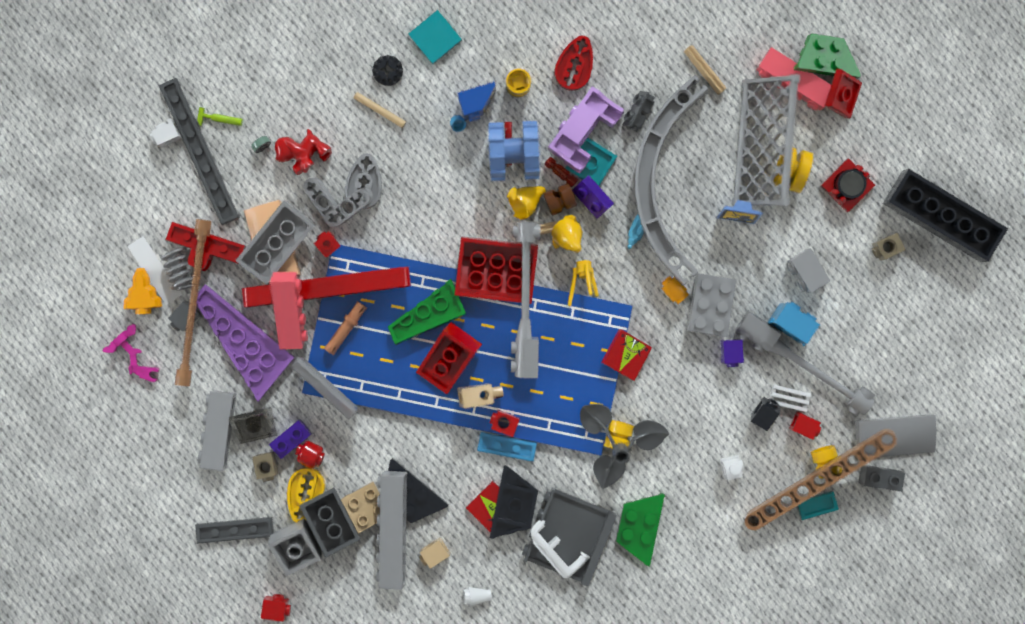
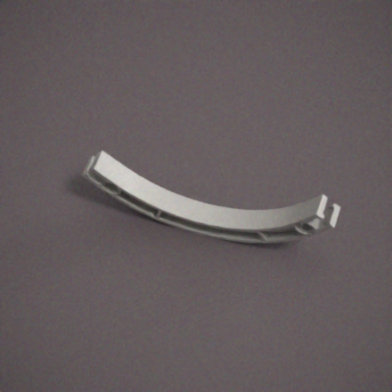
(645, 177)

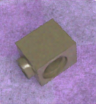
(895, 243)
(267, 458)

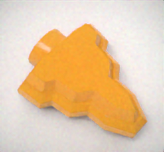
(142, 294)

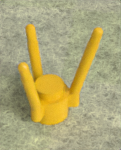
(584, 270)

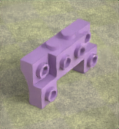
(577, 128)

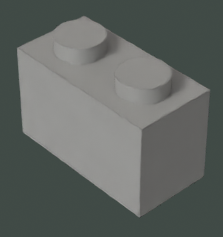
(808, 271)

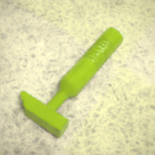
(218, 118)

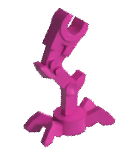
(142, 371)

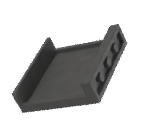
(578, 526)

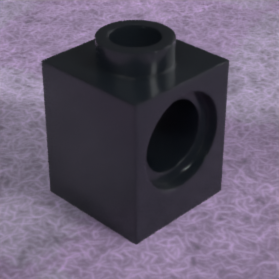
(765, 413)

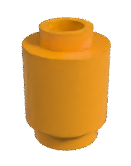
(674, 289)

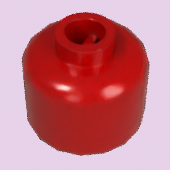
(310, 454)

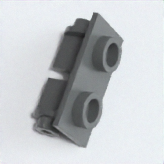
(642, 102)

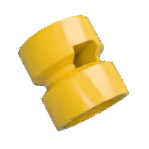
(518, 82)
(620, 432)
(824, 455)

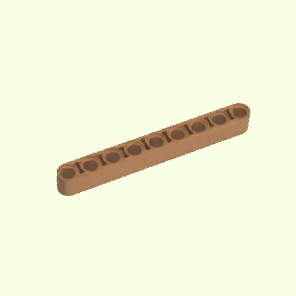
(824, 471)

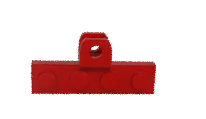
(213, 245)

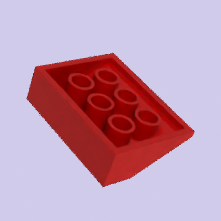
(493, 269)

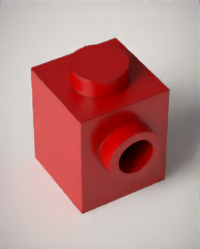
(275, 608)

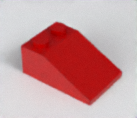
(448, 357)

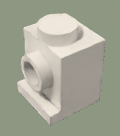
(165, 133)
(732, 467)

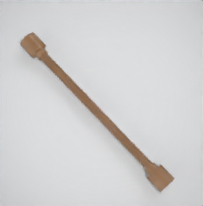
(183, 375)

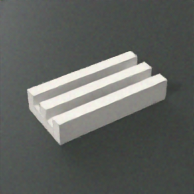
(805, 402)

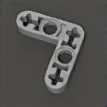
(334, 208)

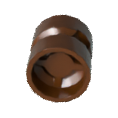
(560, 199)

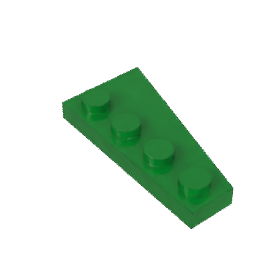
(428, 314)

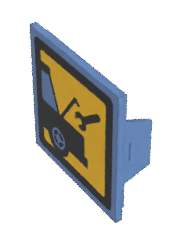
(740, 212)

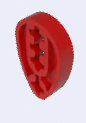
(584, 70)

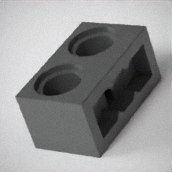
(881, 478)

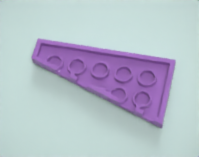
(247, 345)

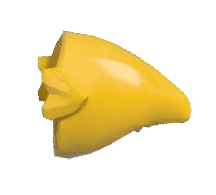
(525, 200)
(567, 234)

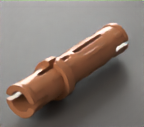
(342, 332)

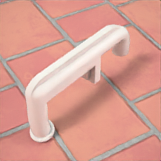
(548, 552)

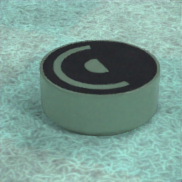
(261, 144)

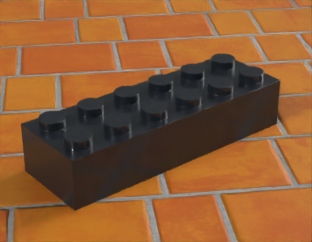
(945, 215)

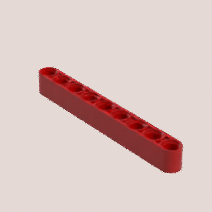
(334, 286)

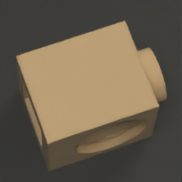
(434, 553)

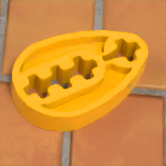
(295, 488)

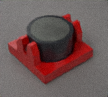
(850, 184)

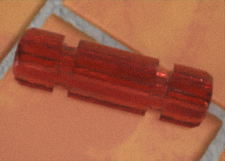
(560, 171)

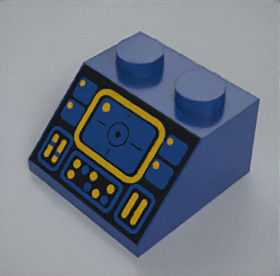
(476, 100)

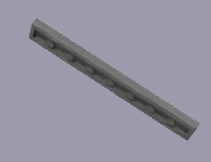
(199, 151)

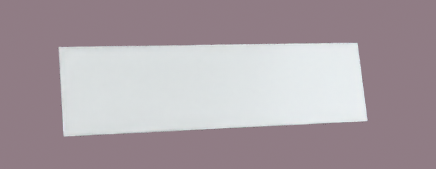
(147, 259)

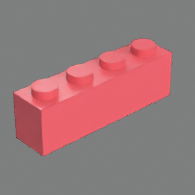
(811, 87)
(288, 310)

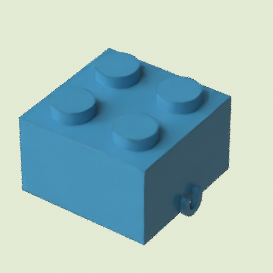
(794, 323)

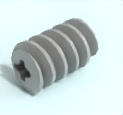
(177, 270)

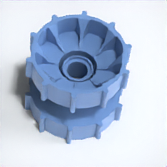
(514, 150)

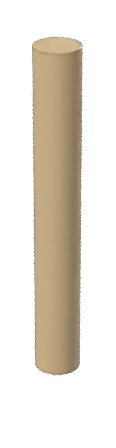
(380, 110)

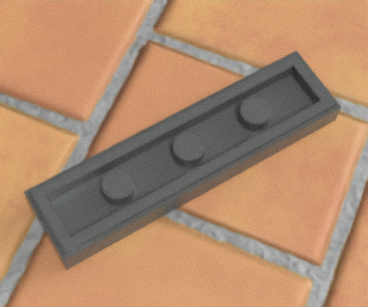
(234, 530)

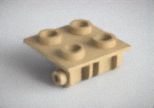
(362, 507)

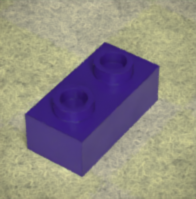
(592, 197)
(290, 439)

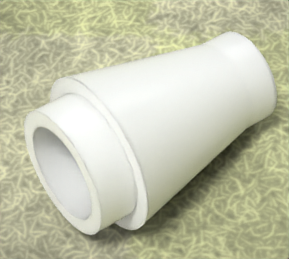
(476, 596)

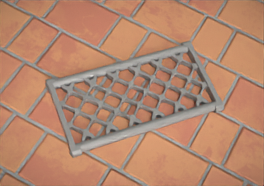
(785, 150)

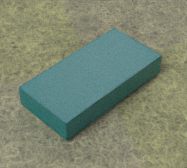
(818, 505)

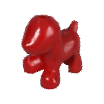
(288, 149)

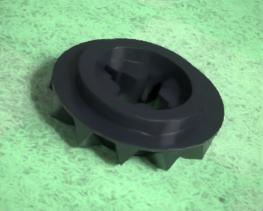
(394, 76)

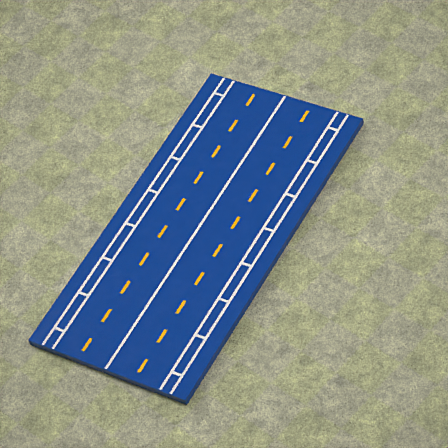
(384, 375)

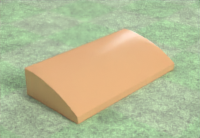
(256, 218)

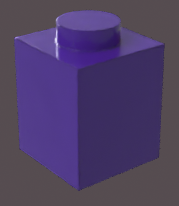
(732, 352)

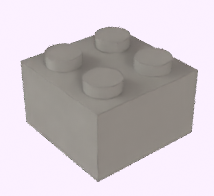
(295, 547)

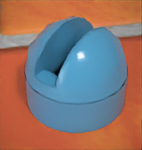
(457, 123)

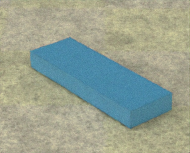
(507, 446)

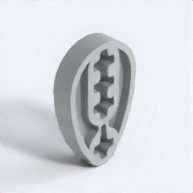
(373, 175)

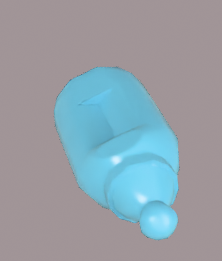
(635, 232)

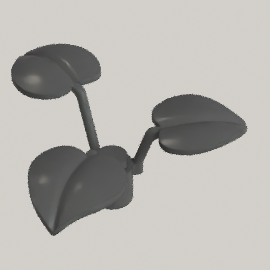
(610, 469)

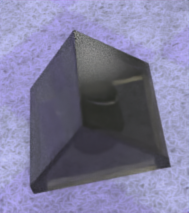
(254, 425)

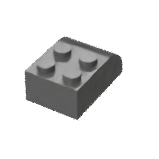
(329, 522)

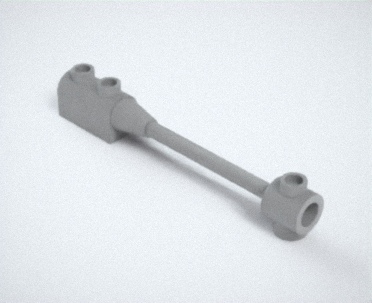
(767, 338)
(525, 346)

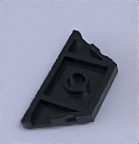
(420, 498)
(514, 504)

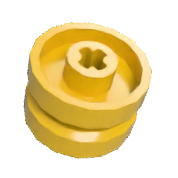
(800, 170)

